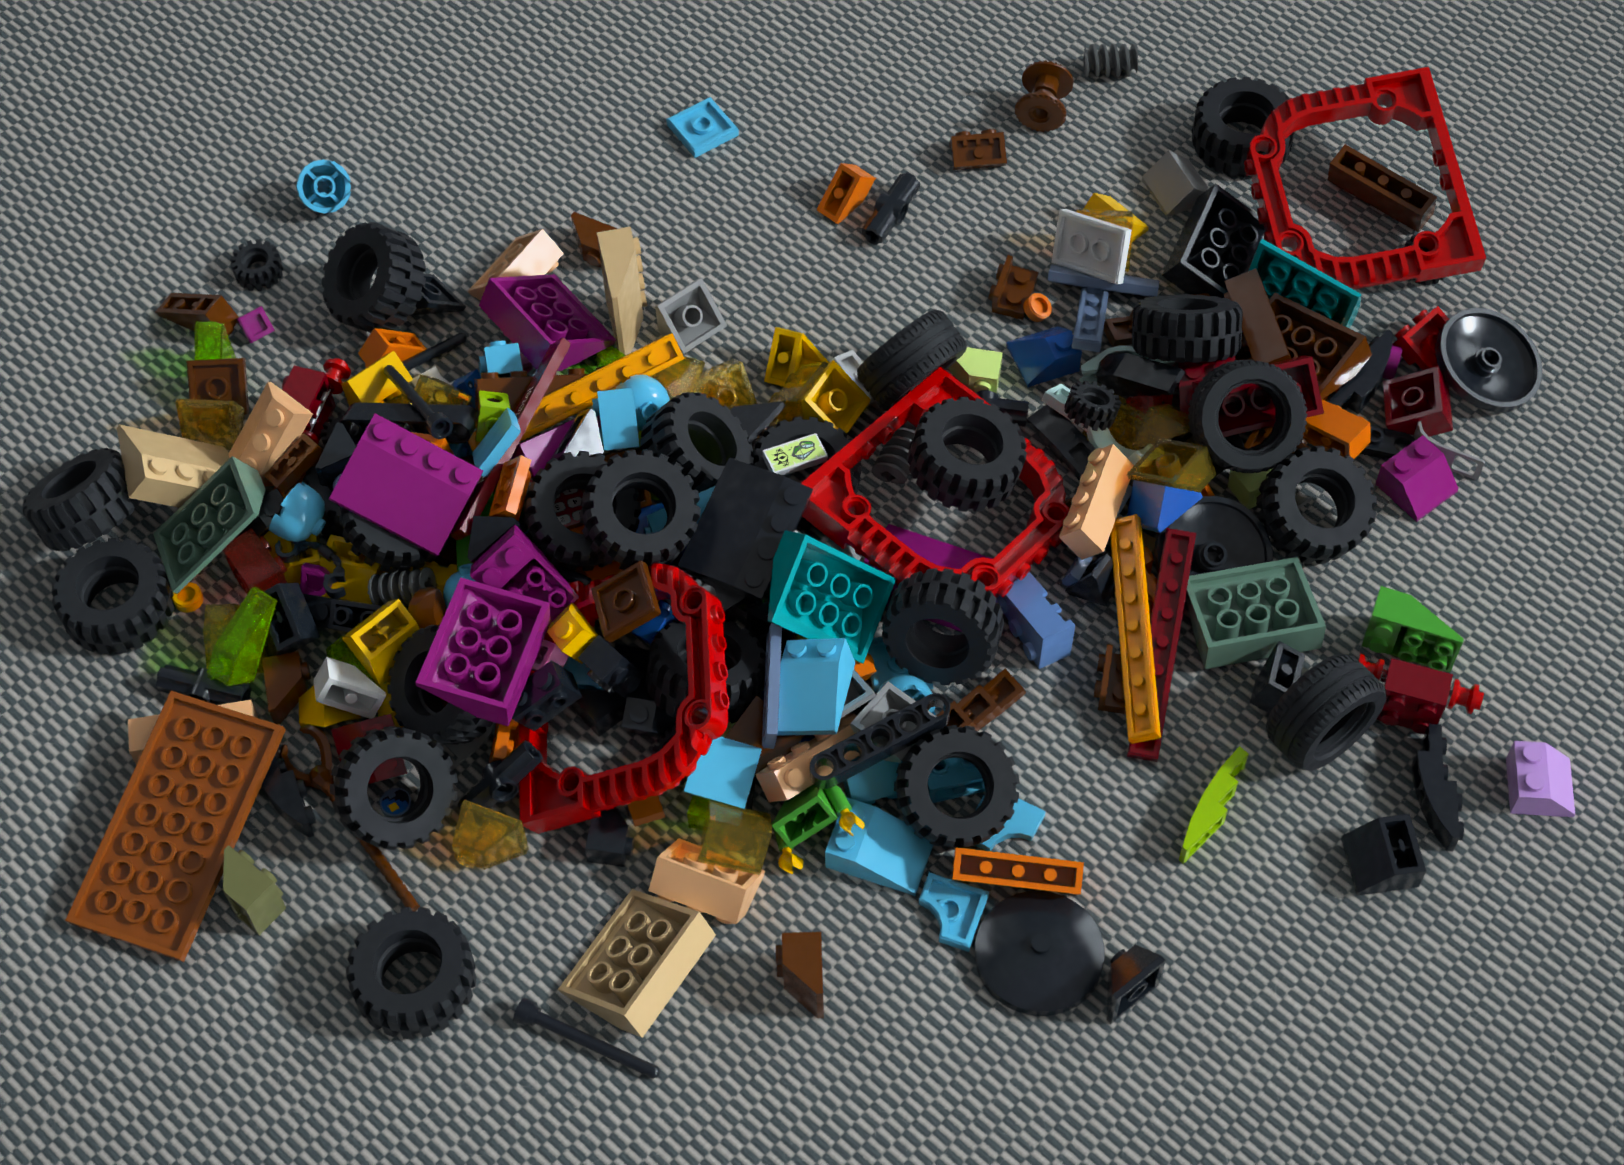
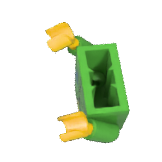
(807, 815)

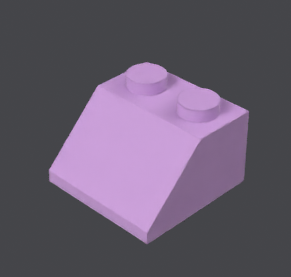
(1539, 780)

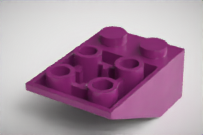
(522, 568)

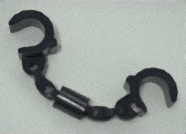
(327, 553)

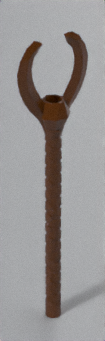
(321, 778)

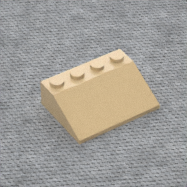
(623, 284)
(166, 466)
(638, 961)

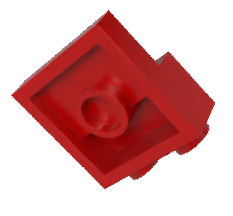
(1420, 339)

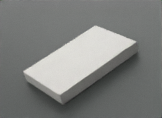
(1091, 246)

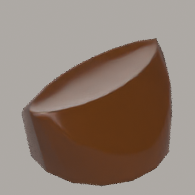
(427, 607)

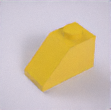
(572, 632)

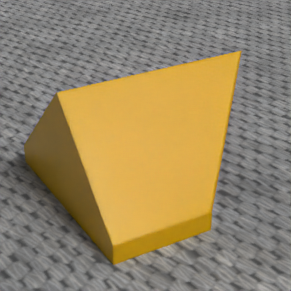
(788, 353)
(320, 714)

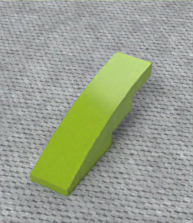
(1210, 811)

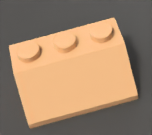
(525, 256)
(270, 430)
(701, 885)

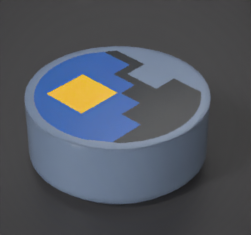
(395, 802)

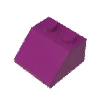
(1417, 478)

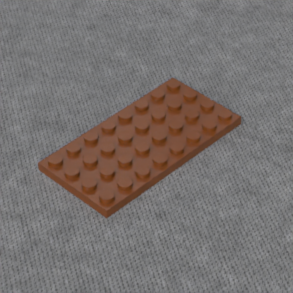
(173, 826)

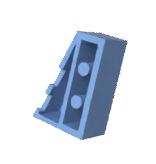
(1037, 622)

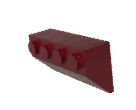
(1251, 406)

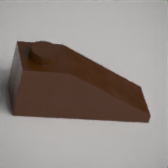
(188, 308)

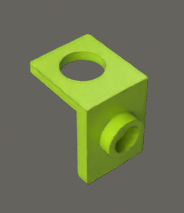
(490, 411)

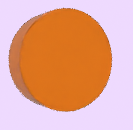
(1037, 307)

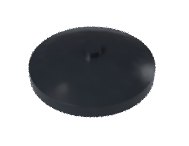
(1488, 360)
(1225, 536)
(1039, 953)

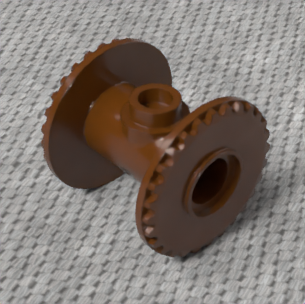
(1041, 106)

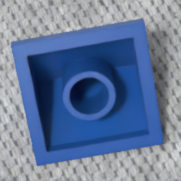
(1159, 504)

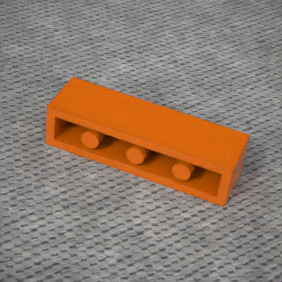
(1338, 430)
(1017, 871)

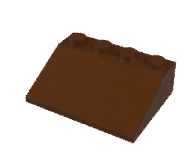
(1335, 348)

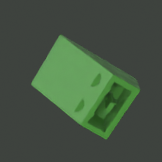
(1410, 631)

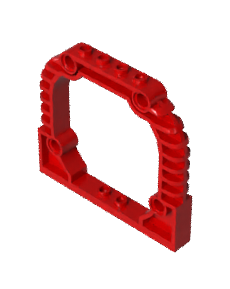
(1410, 100)
(847, 517)
(573, 796)

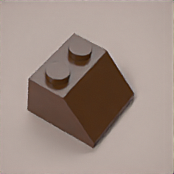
(801, 968)

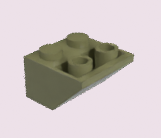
(251, 891)

